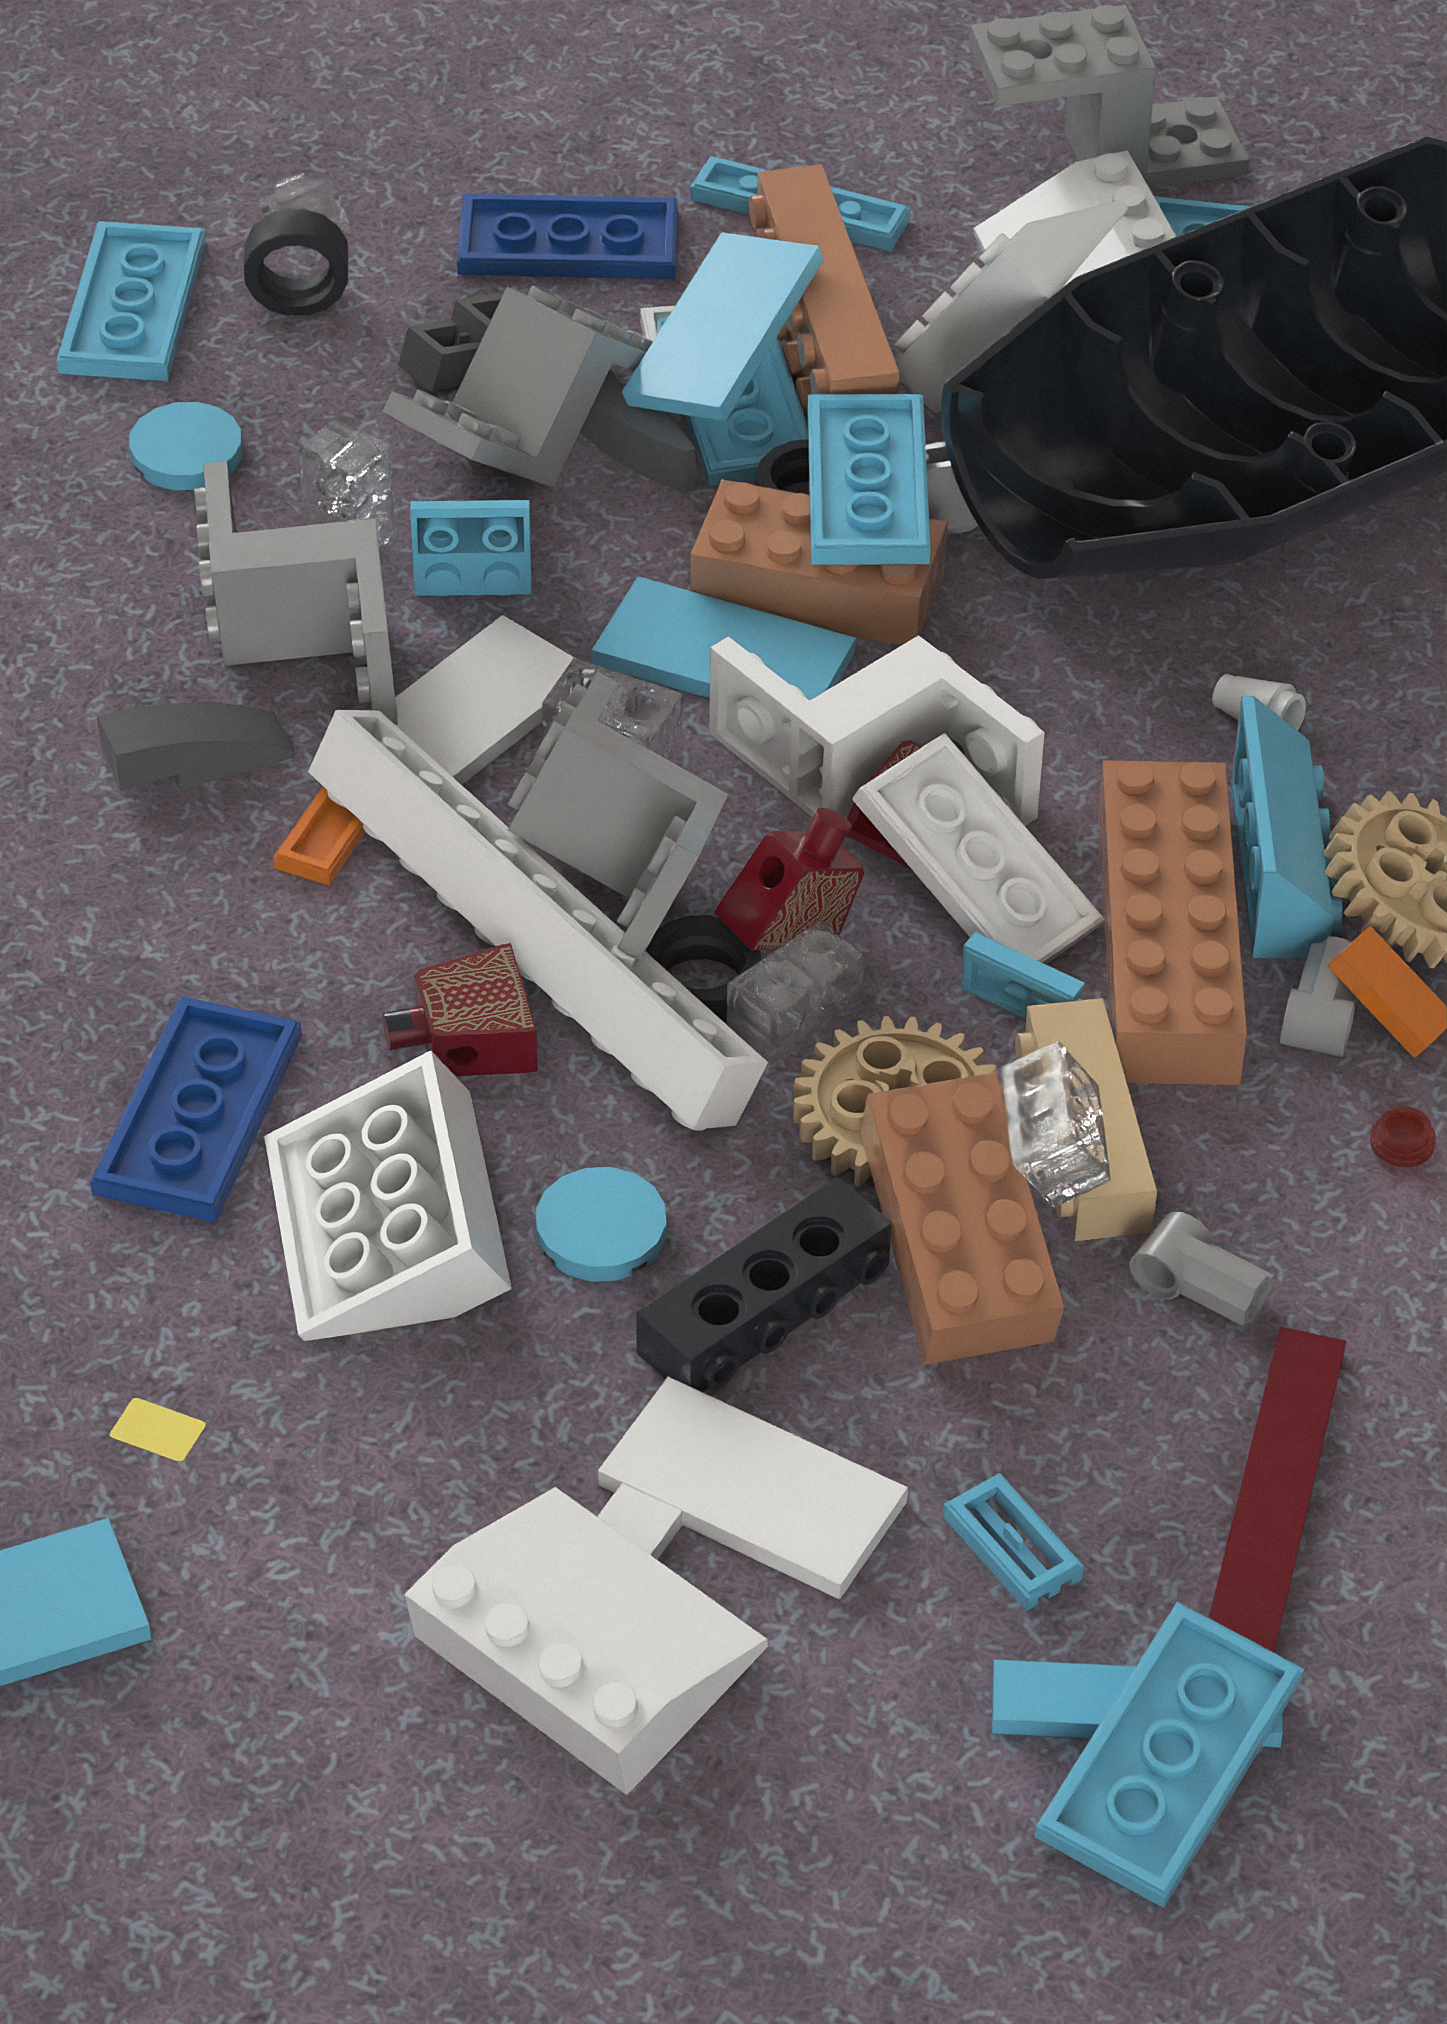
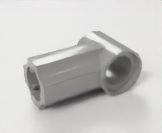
(1322, 1007)
(1185, 1261)

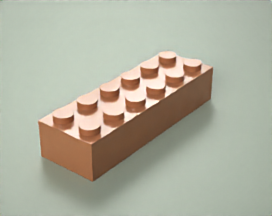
(834, 330)
(1171, 922)

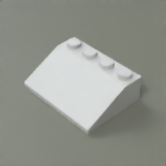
(1084, 186)
(994, 299)
(387, 1206)
(582, 1634)

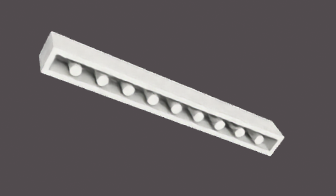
(554, 930)

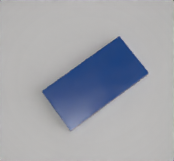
(568, 236)
(196, 1109)

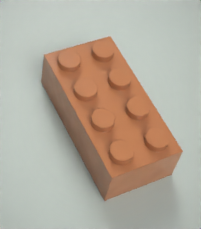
(759, 557)
(960, 1219)

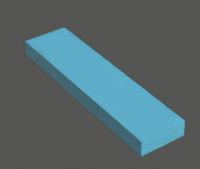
(866, 218)
(1062, 1698)

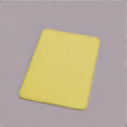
(157, 1429)

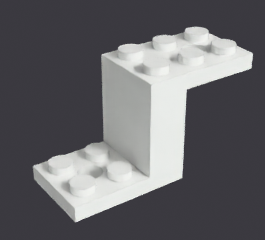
(838, 740)

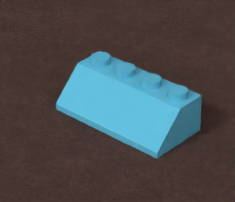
(1281, 836)

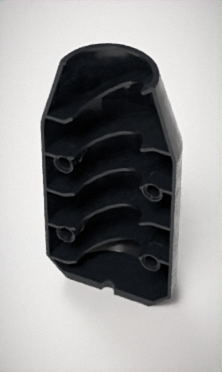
(1219, 383)

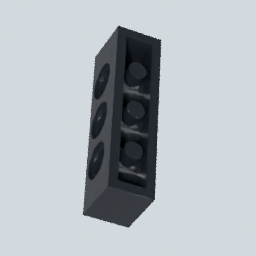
(764, 1288)

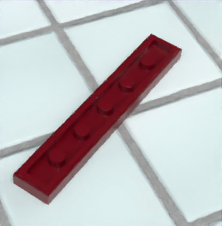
(1277, 1486)

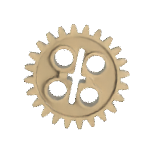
(1394, 872)
(836, 1083)

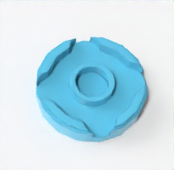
(177, 441)
(601, 1223)

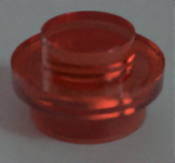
(1403, 1137)

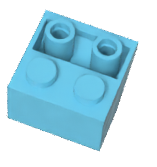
(471, 547)

